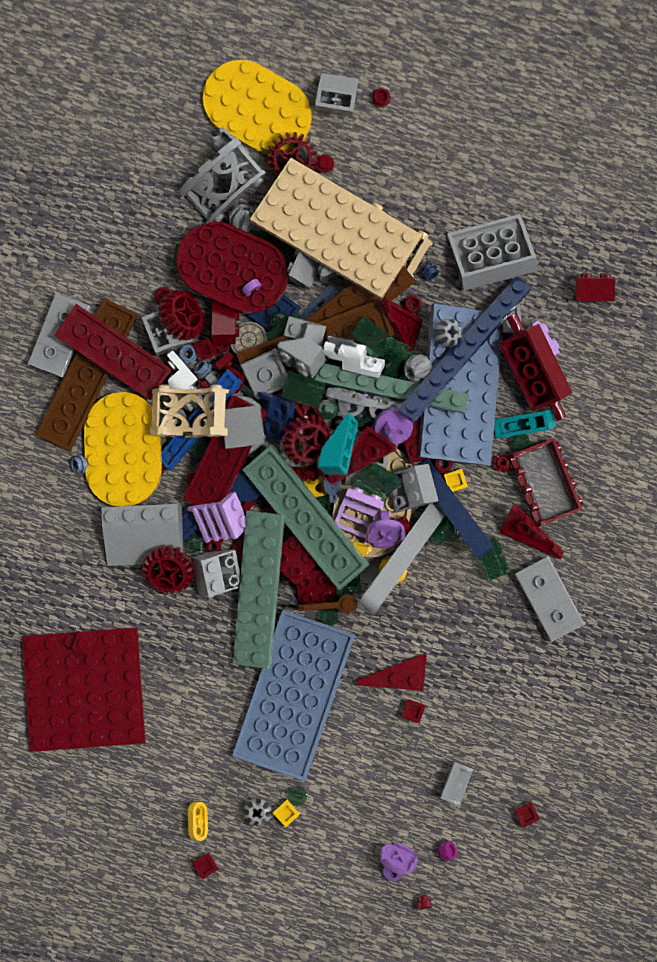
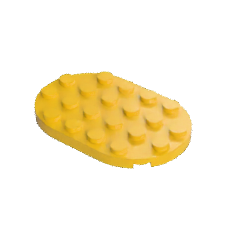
(255, 105)
(119, 450)

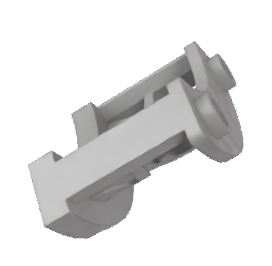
(195, 186)
(348, 397)

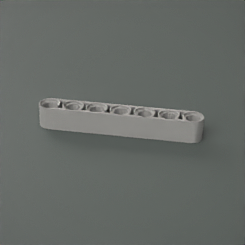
(402, 558)

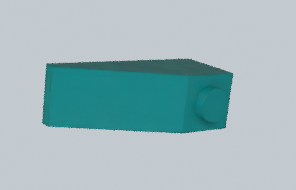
(524, 423)
(338, 449)

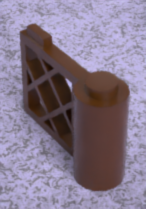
(346, 603)

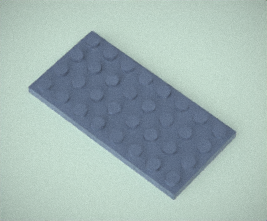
(468, 435)
(294, 696)

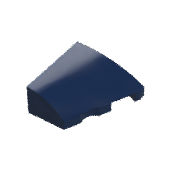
(279, 414)

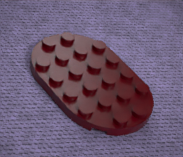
(222, 259)

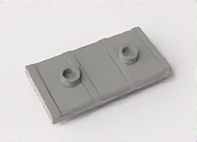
(50, 352)
(549, 599)

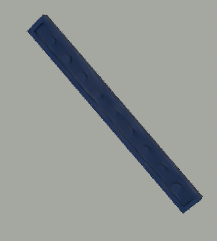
(464, 350)

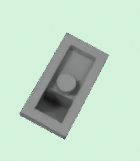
(301, 328)

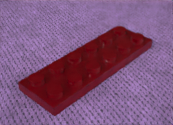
(112, 351)
(219, 466)

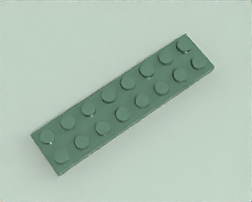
(306, 517)
(258, 589)

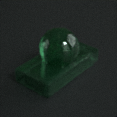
(278, 322)
(444, 531)

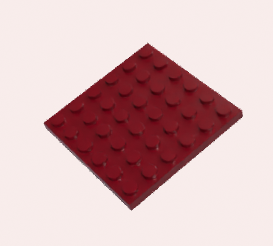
(82, 697)

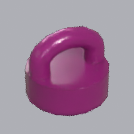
(447, 851)

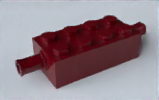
(535, 367)

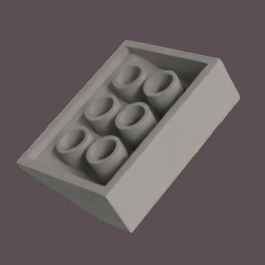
(492, 252)
(137, 530)

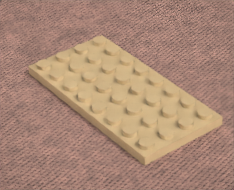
(336, 228)

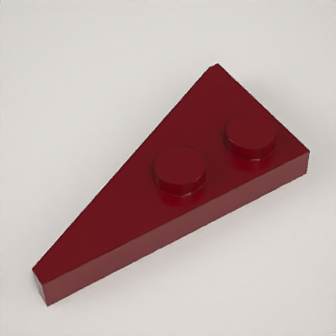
(403, 323)
(365, 451)
(523, 529)
(405, 675)

